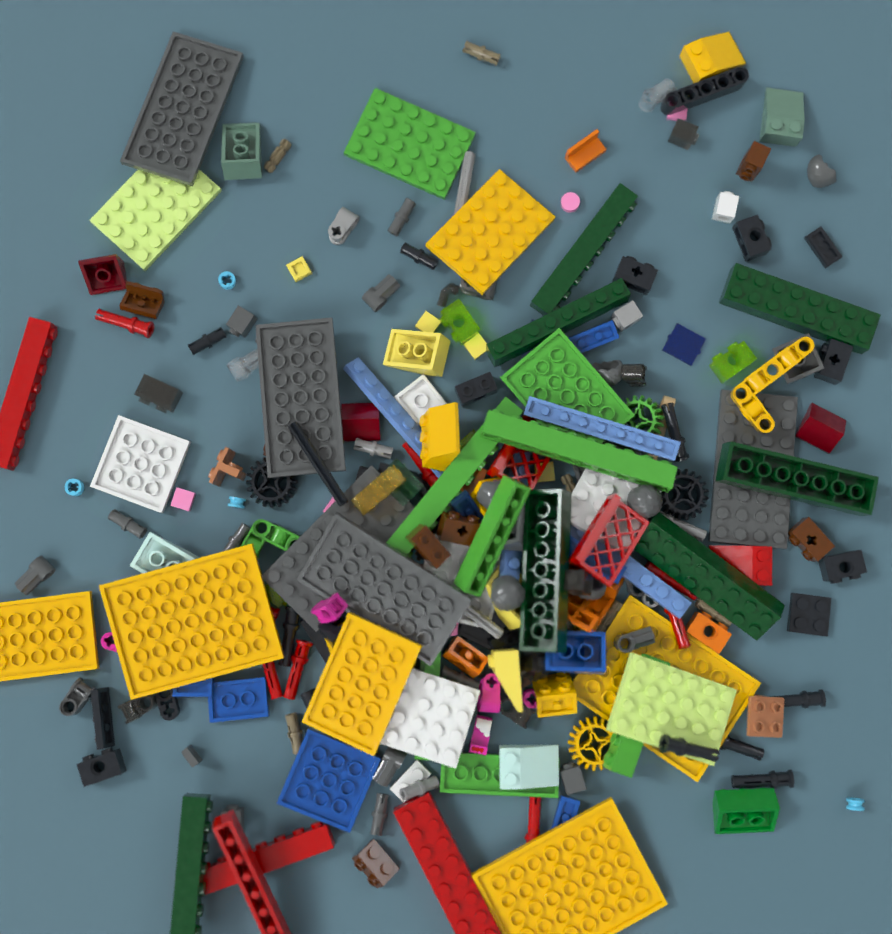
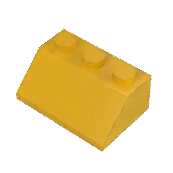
(440, 436)

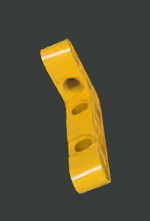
(751, 406)

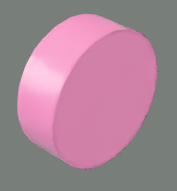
(570, 202)

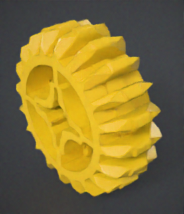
(586, 744)

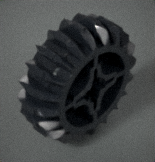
(262, 468)
(688, 500)

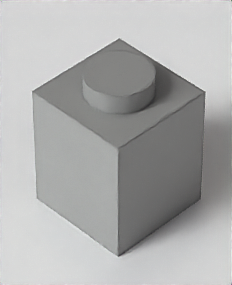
(626, 316)

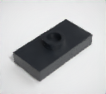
(823, 247)
(507, 640)

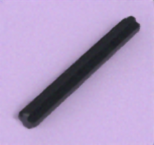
(318, 464)

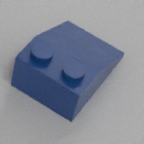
(583, 654)

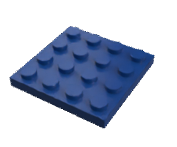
(328, 780)

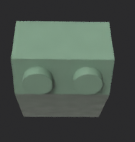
(782, 117)
(241, 151)

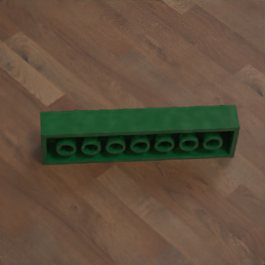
(799, 308)
(796, 479)
(543, 571)
(709, 577)

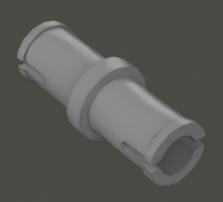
(373, 448)
(419, 788)

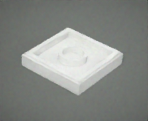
(419, 397)

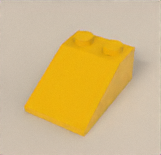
(711, 56)

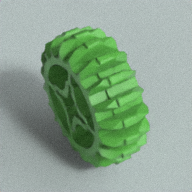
(640, 413)

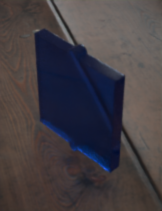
(684, 344)

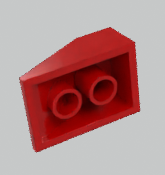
(750, 560)

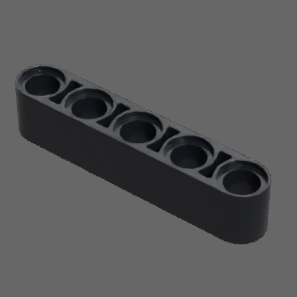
(712, 87)

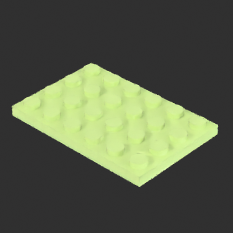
(152, 213)
(672, 702)

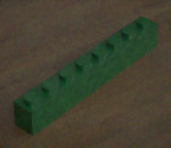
(584, 250)
(565, 318)
(191, 864)

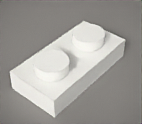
(415, 772)

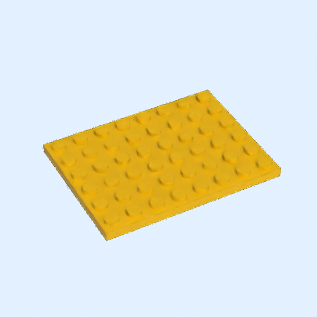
(191, 621)
(600, 691)
(572, 879)

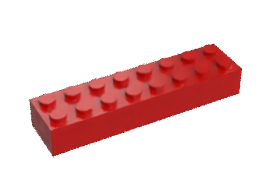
(444, 866)

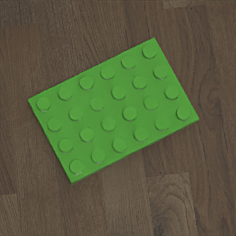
(409, 143)
(564, 377)

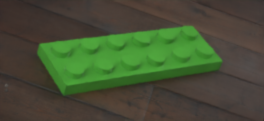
(480, 775)

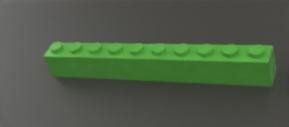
(578, 451)
(449, 483)

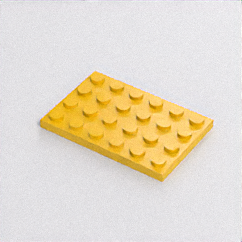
(490, 231)
(47, 636)
(361, 683)

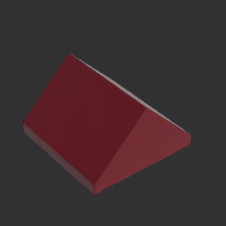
(103, 274)
(360, 421)
(821, 428)

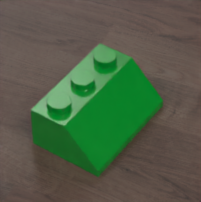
(745, 810)

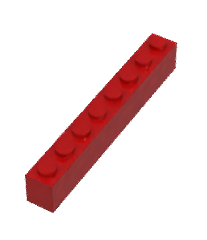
(23, 388)
(274, 854)
(249, 874)

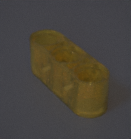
(378, 489)

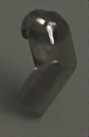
(445, 293)

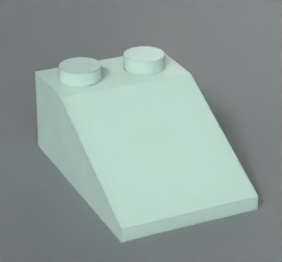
(159, 553)
(528, 766)

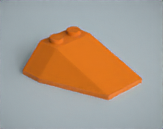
(590, 613)

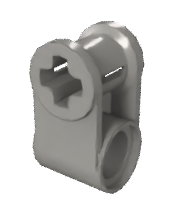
(344, 223)

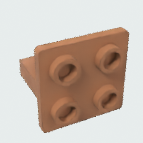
(225, 466)
(765, 716)

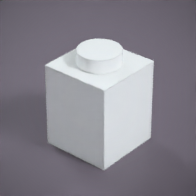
(725, 207)

